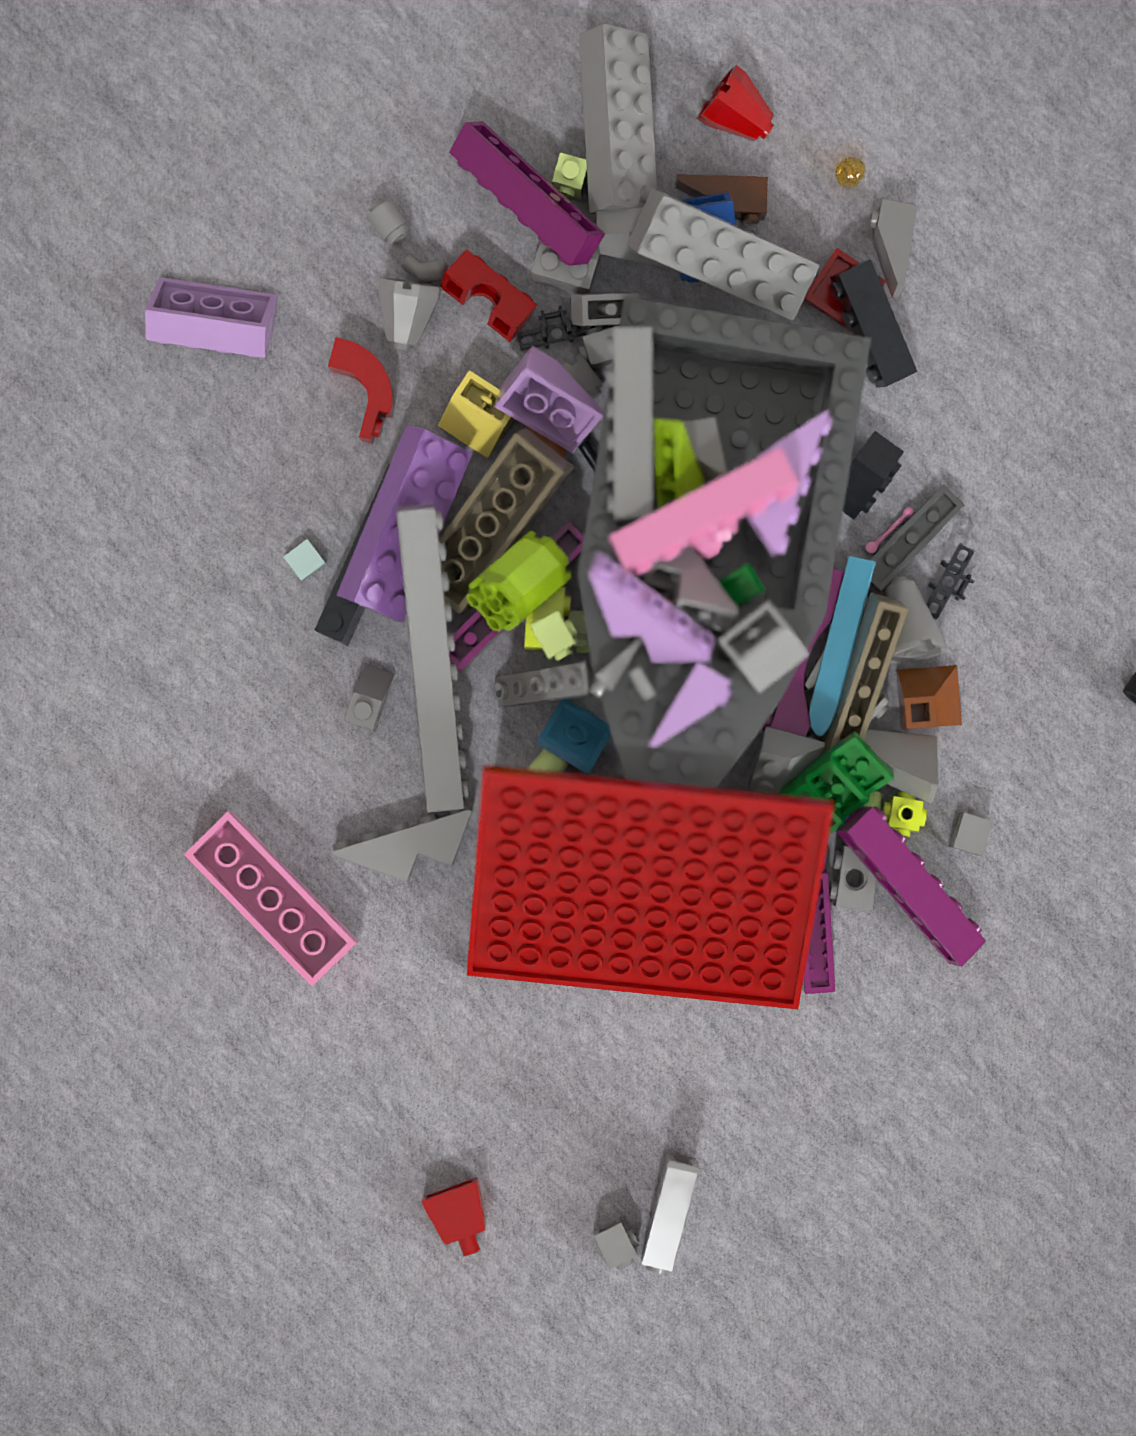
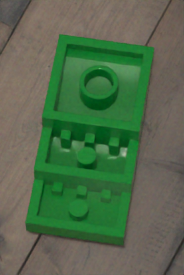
(843, 775)

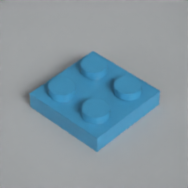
(574, 735)

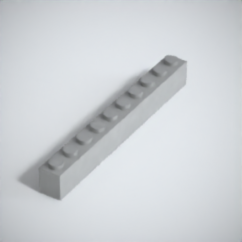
(430, 656)

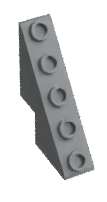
(694, 589)
(542, 686)
(398, 851)

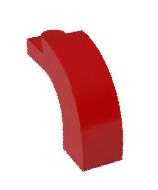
(359, 363)

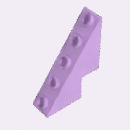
(800, 451)
(639, 611)

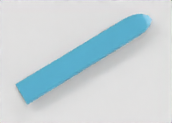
(840, 643)

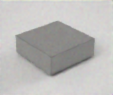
(641, 684)

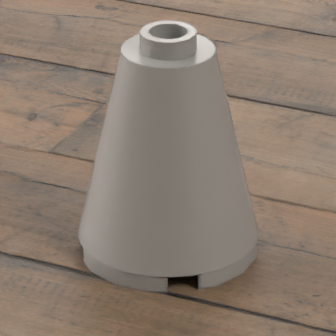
(920, 634)

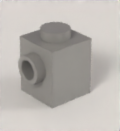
(595, 347)
(617, 1244)

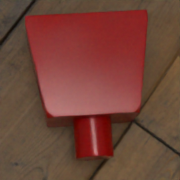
(457, 1214)

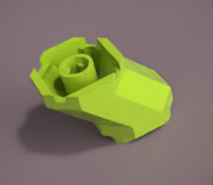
(519, 581)

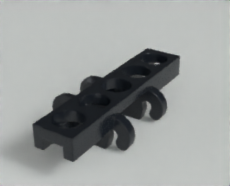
(544, 328)
(947, 591)

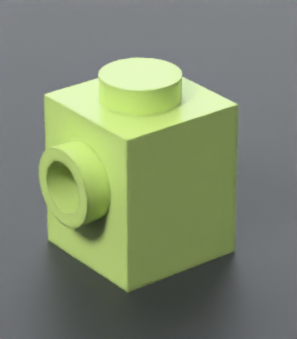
(570, 175)
(555, 636)

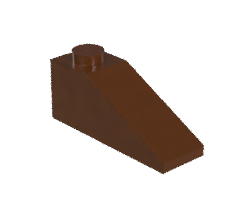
(747, 192)

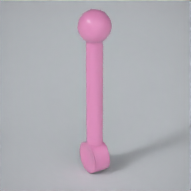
(872, 547)

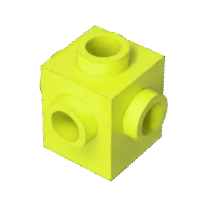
(893, 810)

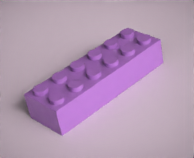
(421, 472)

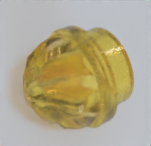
(850, 172)

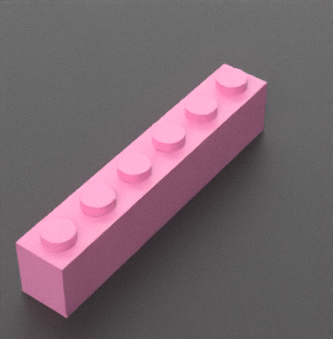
(704, 512)

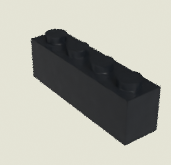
(871, 316)

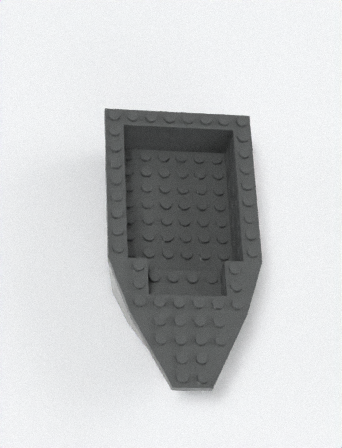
(760, 388)

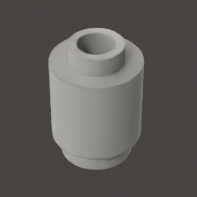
(388, 221)

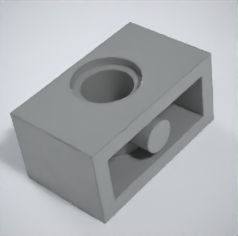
(847, 896)

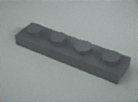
(914, 536)

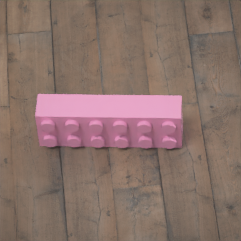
(271, 897)

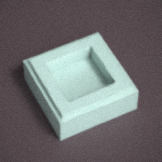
(304, 560)

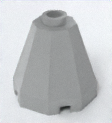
(406, 309)

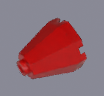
(737, 107)

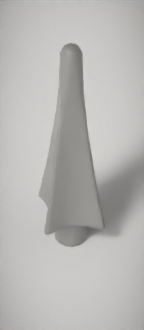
(610, 674)

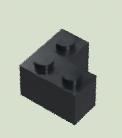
(870, 472)

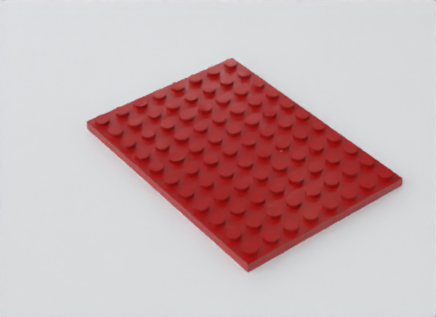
(645, 886)

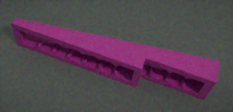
(820, 964)

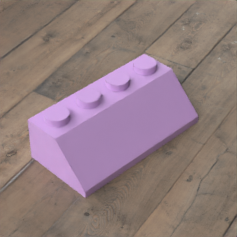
(210, 317)

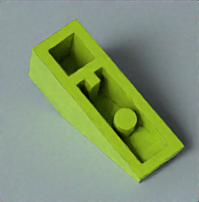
(675, 463)

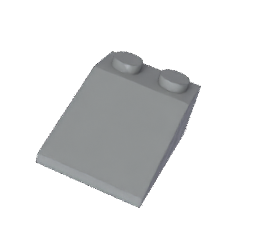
(553, 272)

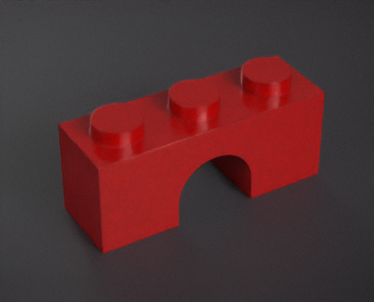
(472, 277)

